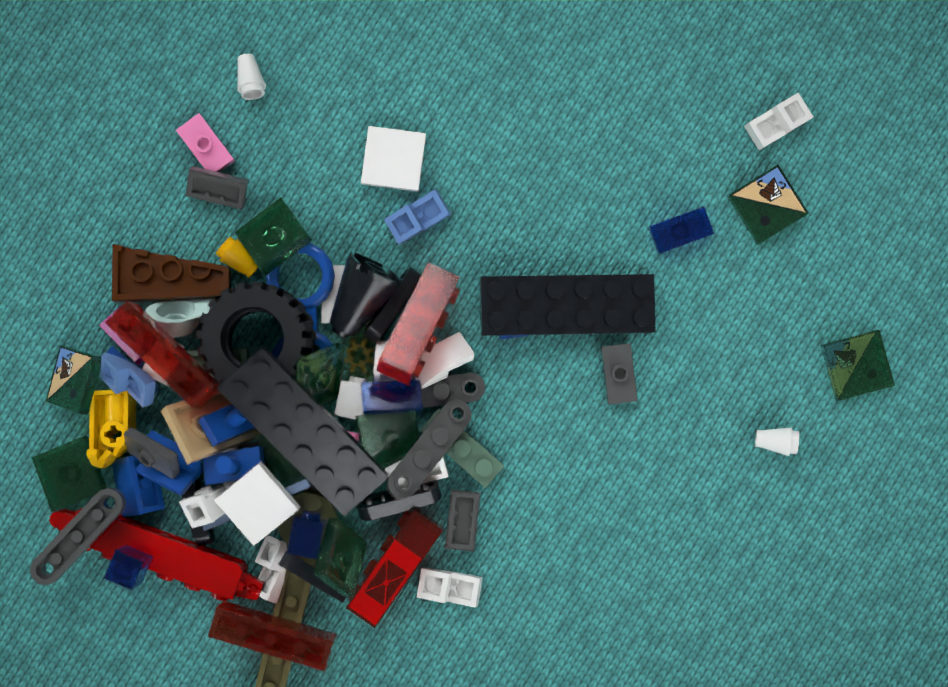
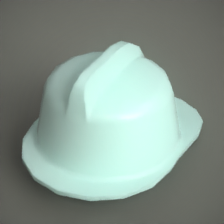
(178, 316)

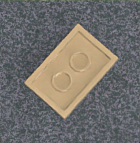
(189, 434)

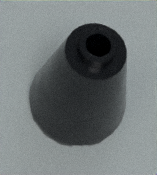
(361, 294)

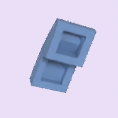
(417, 216)
(125, 376)

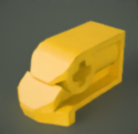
(107, 417)

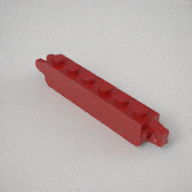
(175, 557)

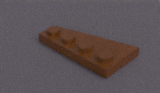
(157, 277)

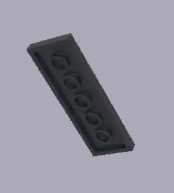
(567, 304)
(303, 430)

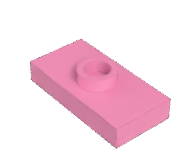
(205, 144)

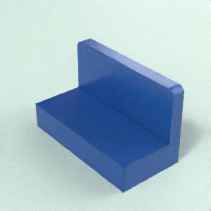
(183, 480)
(140, 493)

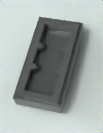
(217, 187)
(619, 373)
(151, 453)
(462, 520)

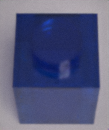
(307, 534)
(128, 567)

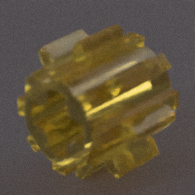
(356, 347)

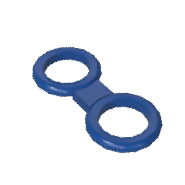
(316, 299)

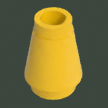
(237, 257)

